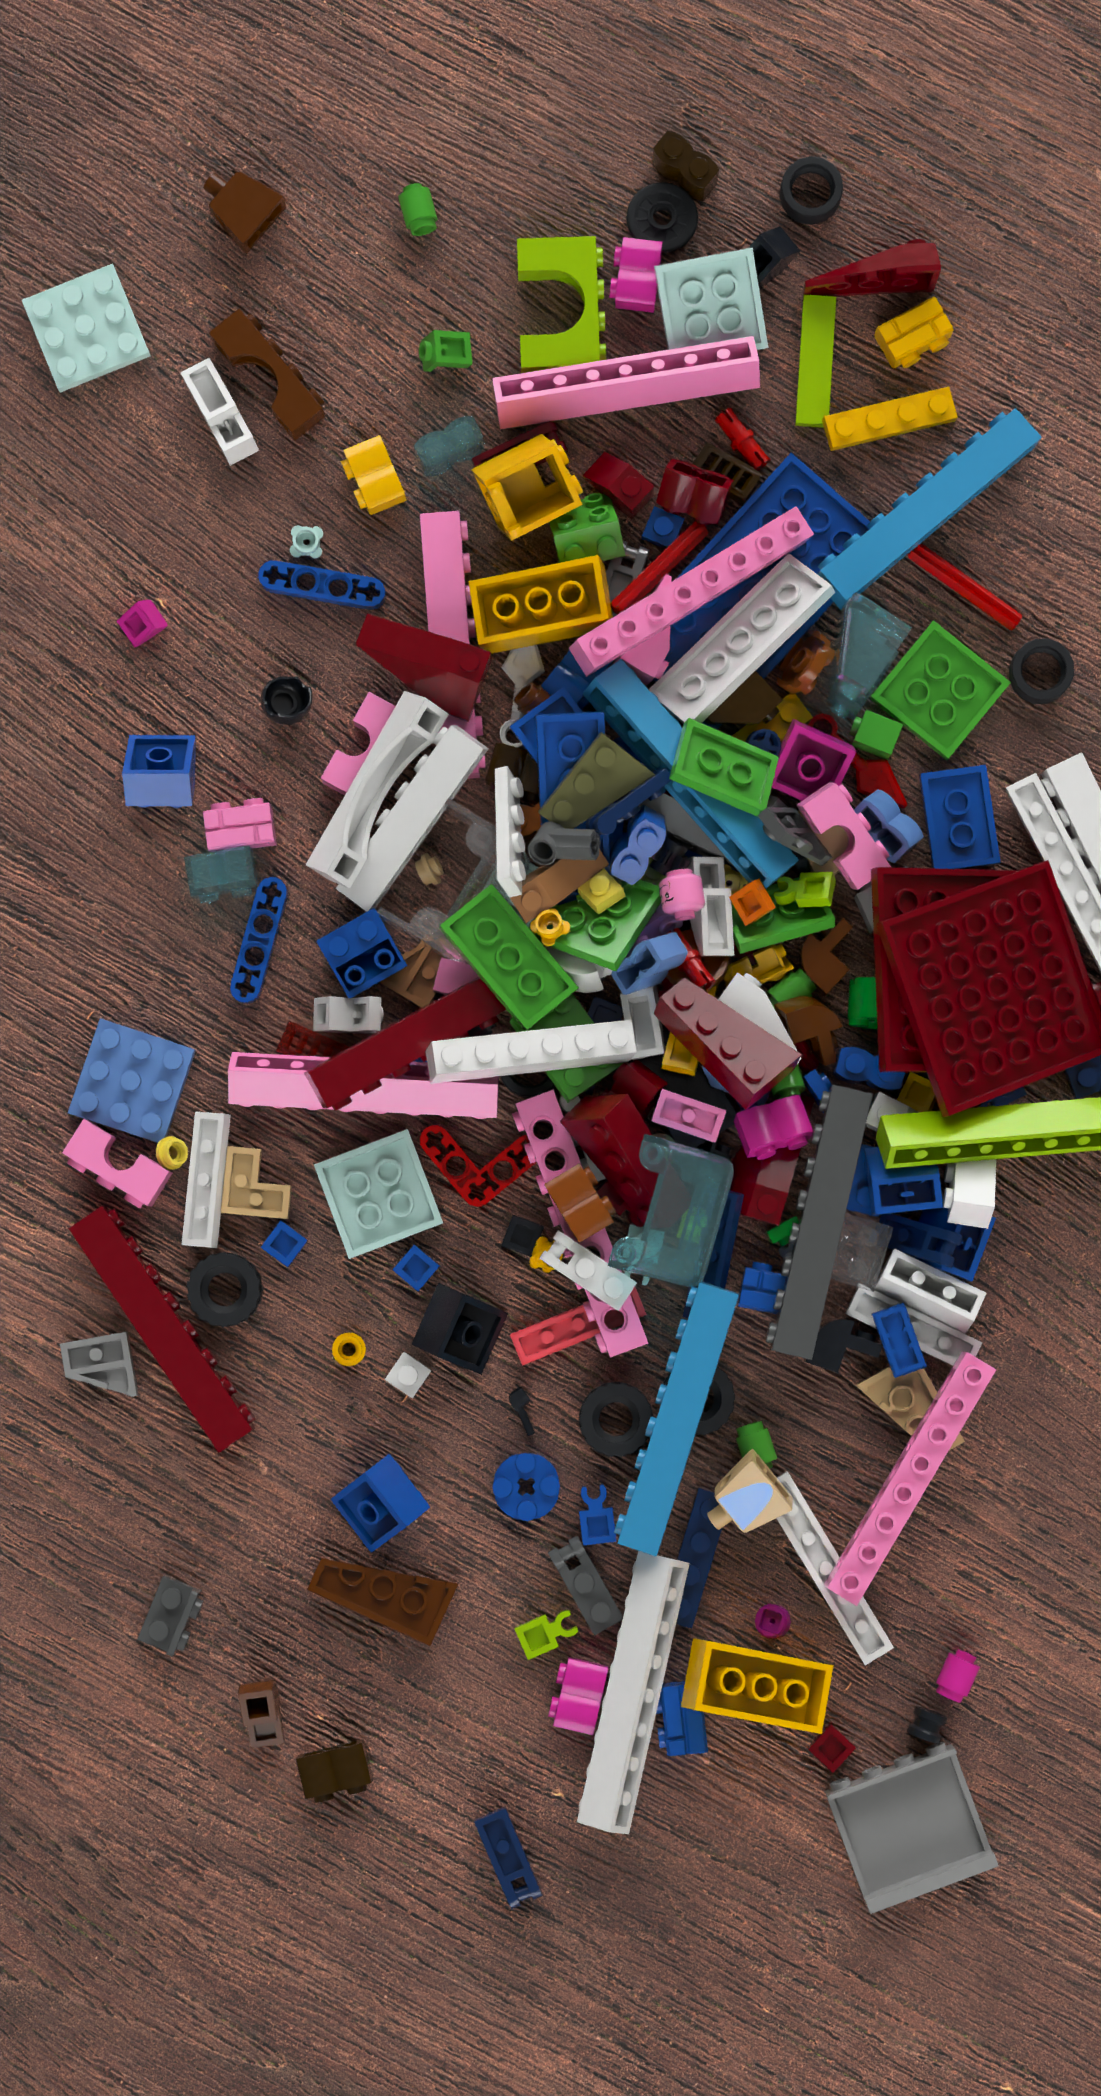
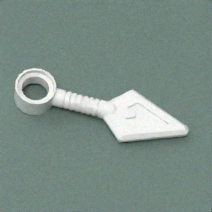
(522, 667)

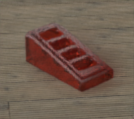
(289, 1033)

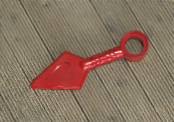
(869, 773)

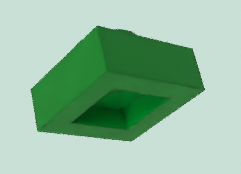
(781, 1232)

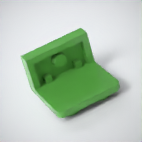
(588, 531)

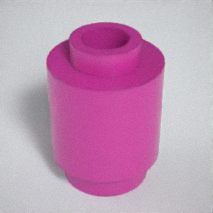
(957, 1675)

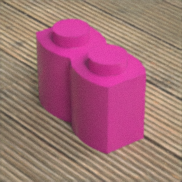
(636, 279)
(773, 1127)
(579, 1695)

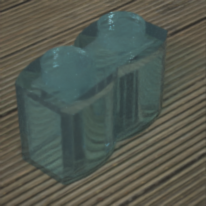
(441, 449)
(221, 873)

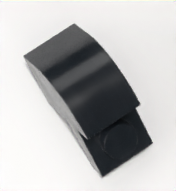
(835, 1338)

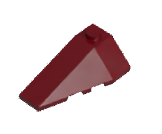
(901, 269)
(428, 663)
(766, 1180)

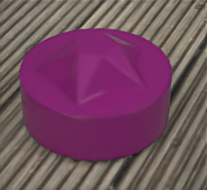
(772, 1621)

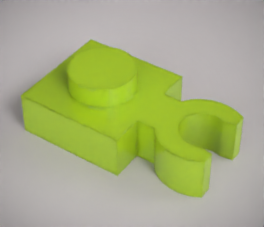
(811, 889)
(540, 1636)

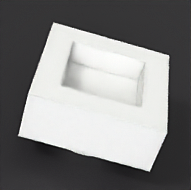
(408, 1374)

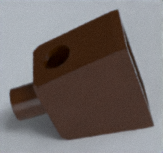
(243, 207)

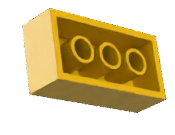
(540, 604)
(757, 1686)

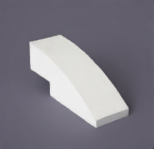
(219, 411)
(714, 922)
(646, 1026)

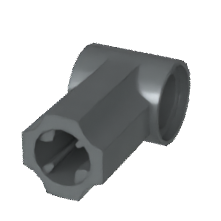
(555, 842)

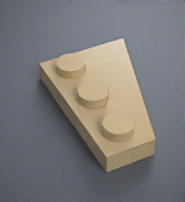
(902, 1398)

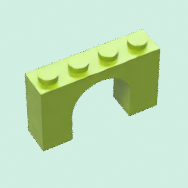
(576, 264)

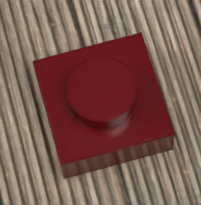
(831, 1747)

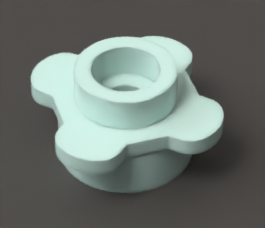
(302, 533)

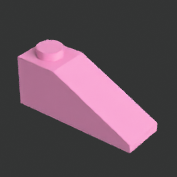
(648, 657)

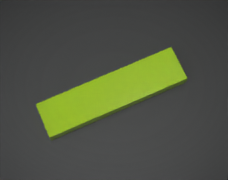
(815, 360)

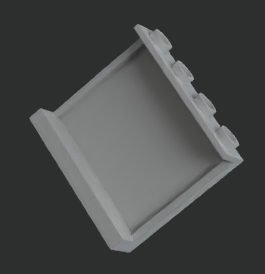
(910, 1827)

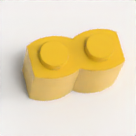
(374, 476)

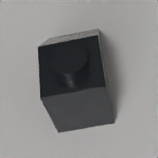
(772, 254)

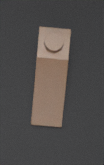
(553, 883)

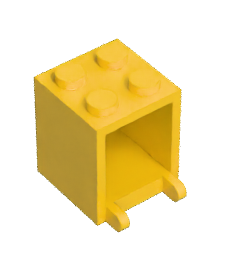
(517, 491)

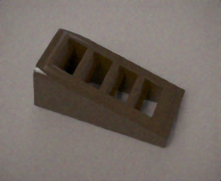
(742, 469)

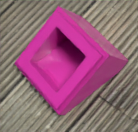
(142, 622)

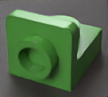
(445, 350)

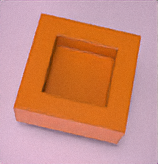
(752, 902)

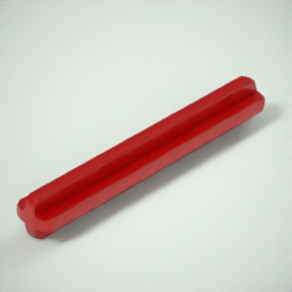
(659, 567)
(965, 586)

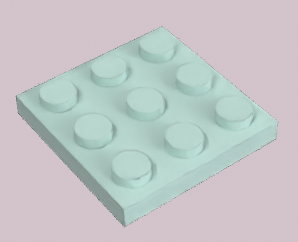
(711, 300)
(86, 328)
(378, 1194)

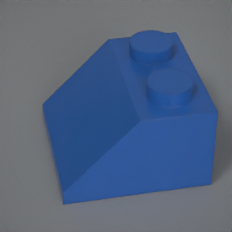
(159, 770)
(380, 1503)

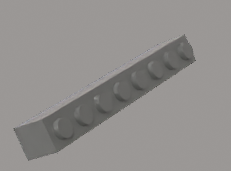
(820, 1221)

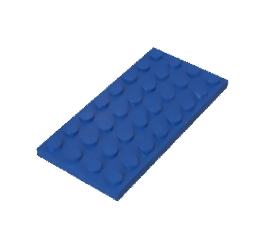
(827, 515)

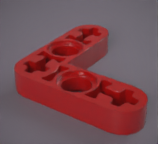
(471, 1173)

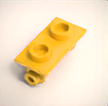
(770, 965)

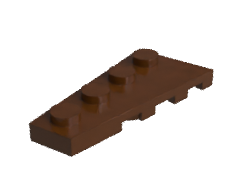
(390, 1598)

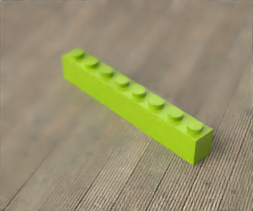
(990, 1133)

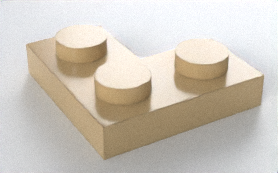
(243, 1191)

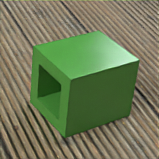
(875, 734)

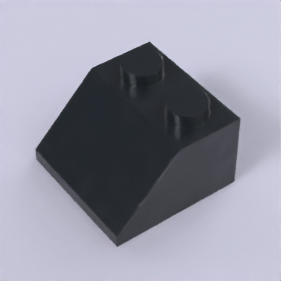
(459, 1328)

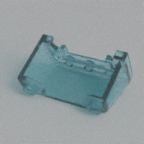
(864, 651)
(681, 1214)

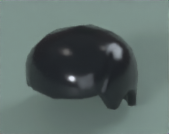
(286, 700)

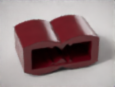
(694, 492)
(640, 1084)

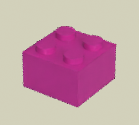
(810, 761)

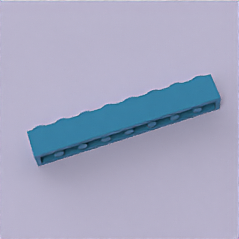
(929, 506)
(654, 739)
(677, 1419)

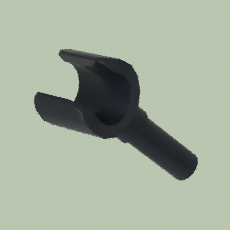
(518, 1400)

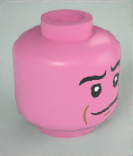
(681, 894)

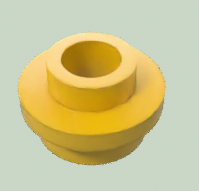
(337, 1349)

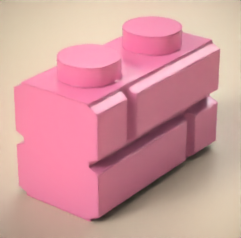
(240, 825)

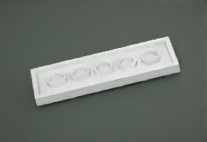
(742, 640)

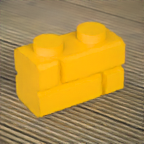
(914, 333)

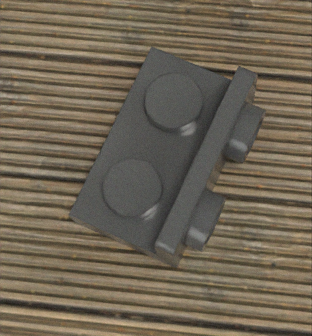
(170, 1616)

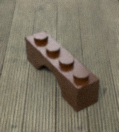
(242, 343)

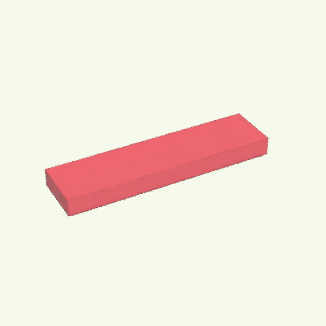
(564, 1331)

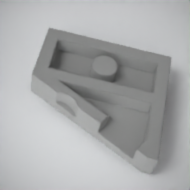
(101, 1362)

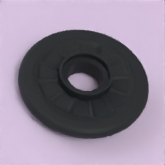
(668, 198)

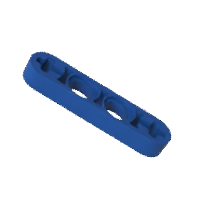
(323, 579)
(263, 941)

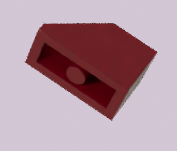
(621, 483)

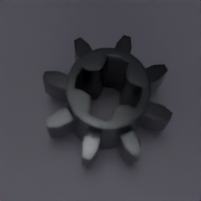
(670, 857)

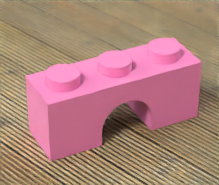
(369, 718)
(832, 807)
(90, 1150)

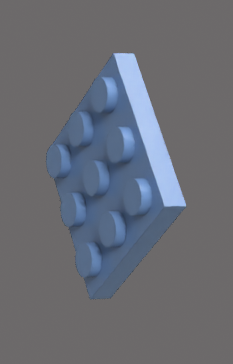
(131, 1081)

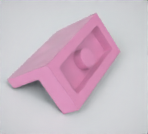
(688, 1115)

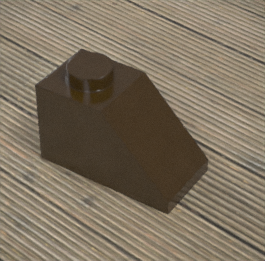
(748, 704)

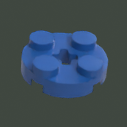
(526, 1506)

